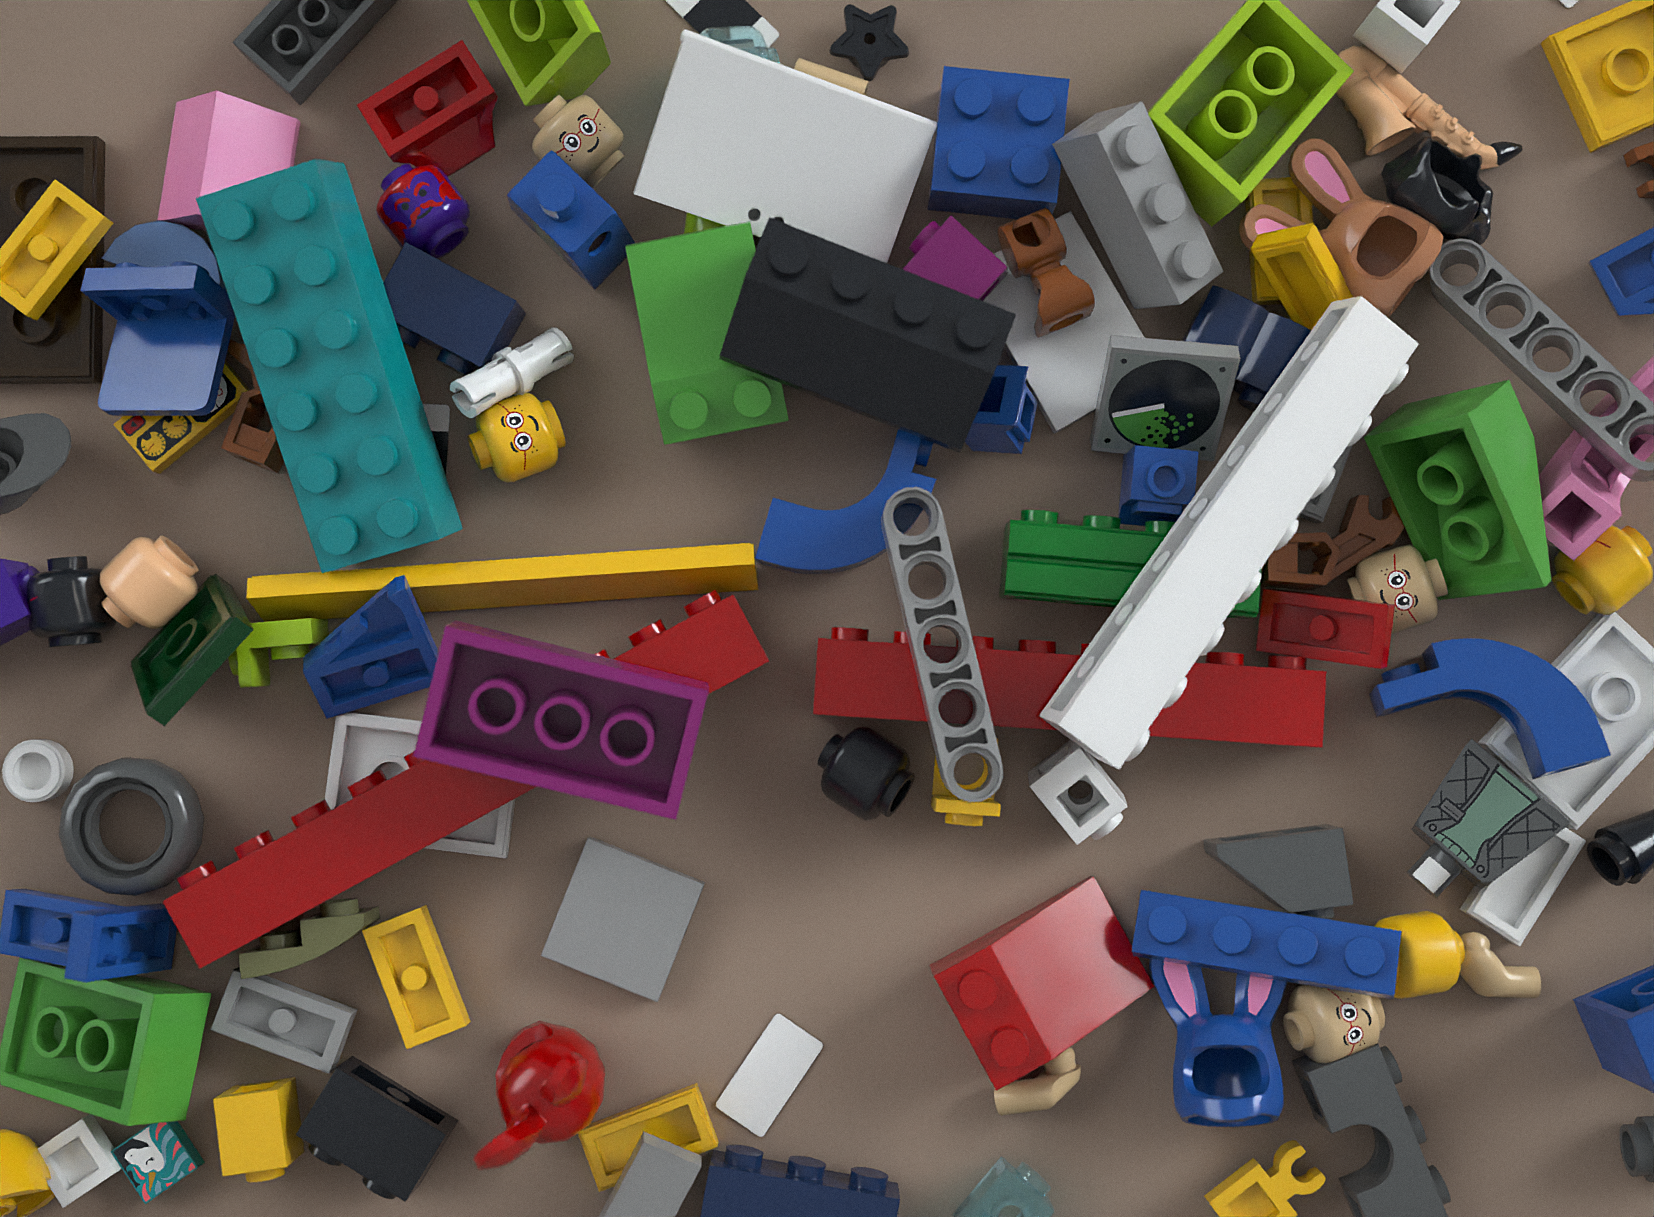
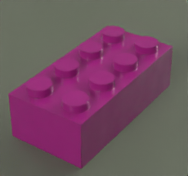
(561, 719)

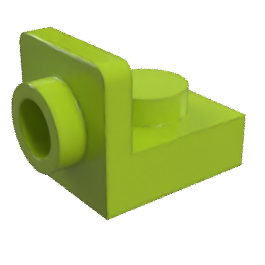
(286, 640)

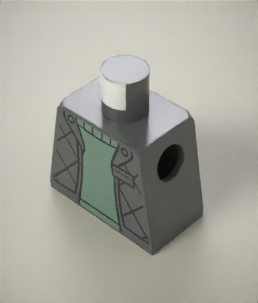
(1480, 823)

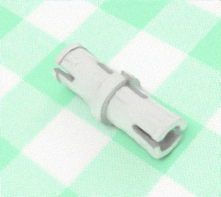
(511, 372)

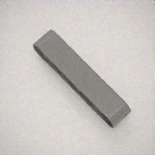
(1540, 330)
(949, 612)

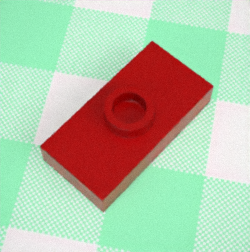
(1325, 628)

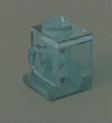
(1008, 1186)

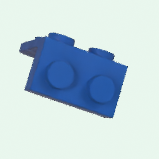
(165, 340)

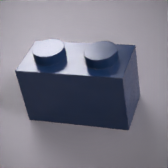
(449, 311)

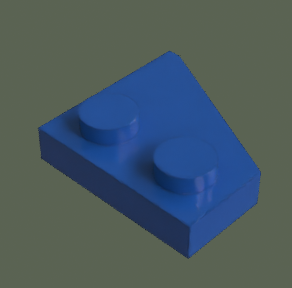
(373, 654)

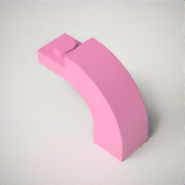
(1582, 487)

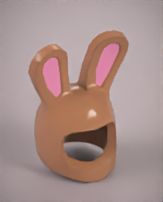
(1373, 241)

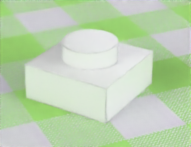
(78, 1160)

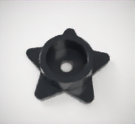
(865, 56)

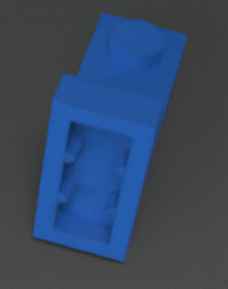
(87, 935)

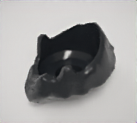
(1441, 189)

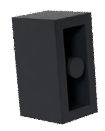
(376, 1129)

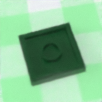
(189, 649)

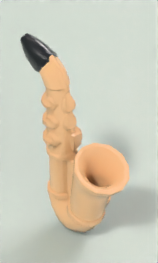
(1393, 109)

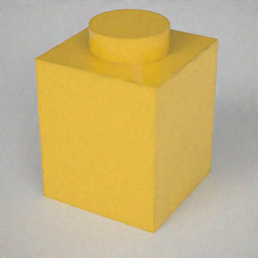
(258, 1128)

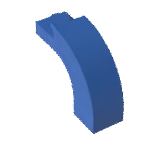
(845, 538)
(1532, 695)

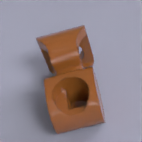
(1034, 250)

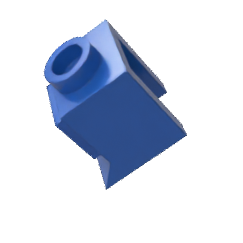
(1005, 413)
(1156, 484)

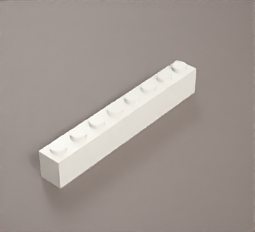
(1230, 531)

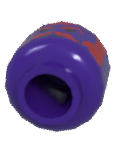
(423, 209)

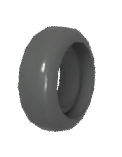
(81, 822)

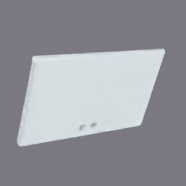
(778, 144)

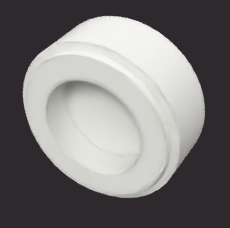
(37, 770)

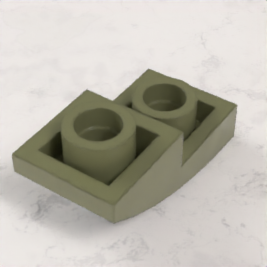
(320, 933)

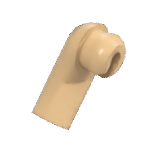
(1490, 977)
(1041, 1091)

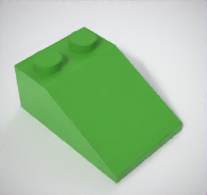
(684, 308)
(1468, 488)
(103, 1045)

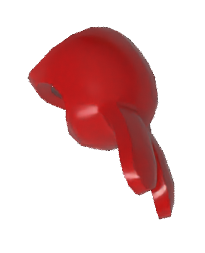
(543, 1091)

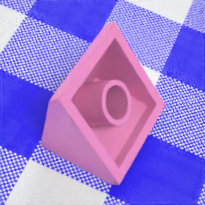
(220, 145)

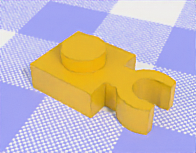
(1265, 1193)

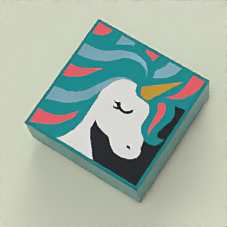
(157, 1158)

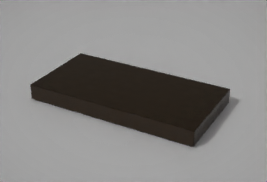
(68, 336)

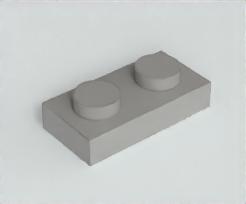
(284, 1020)

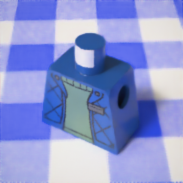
(570, 217)

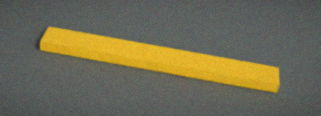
(512, 581)

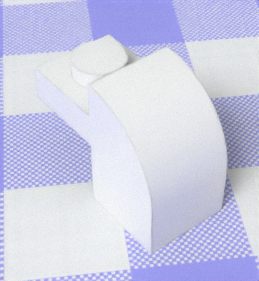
(1403, 28)

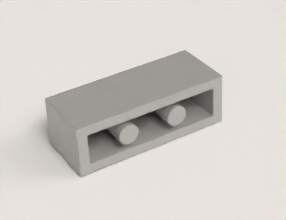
(1138, 206)

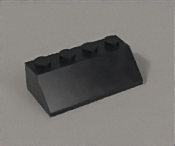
(865, 335)

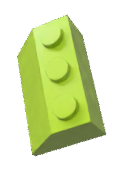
(544, 45)

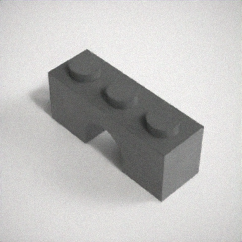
(1365, 1093)

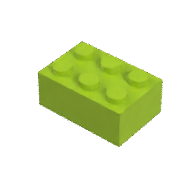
(1244, 104)

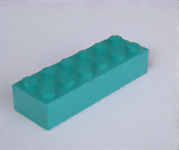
(330, 363)

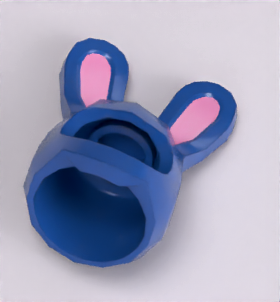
(1222, 1062)

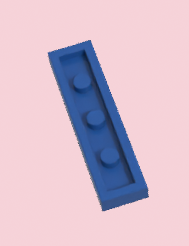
(1267, 944)

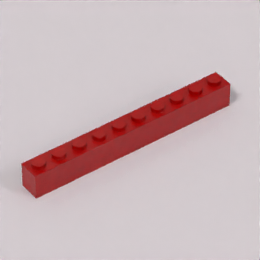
(413, 808)

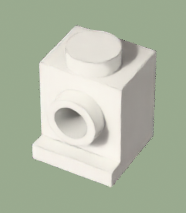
(1082, 817)

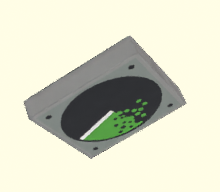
(1163, 395)

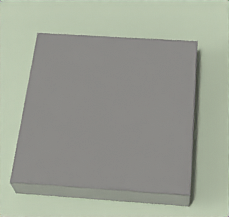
(623, 919)

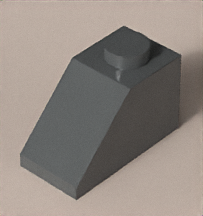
(1291, 867)

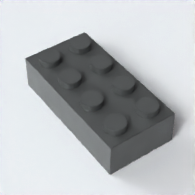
(306, 39)

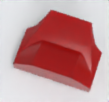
(435, 113)

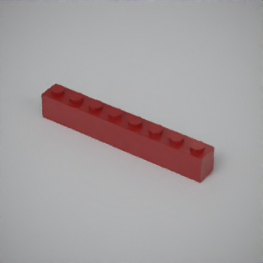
(1218, 704)

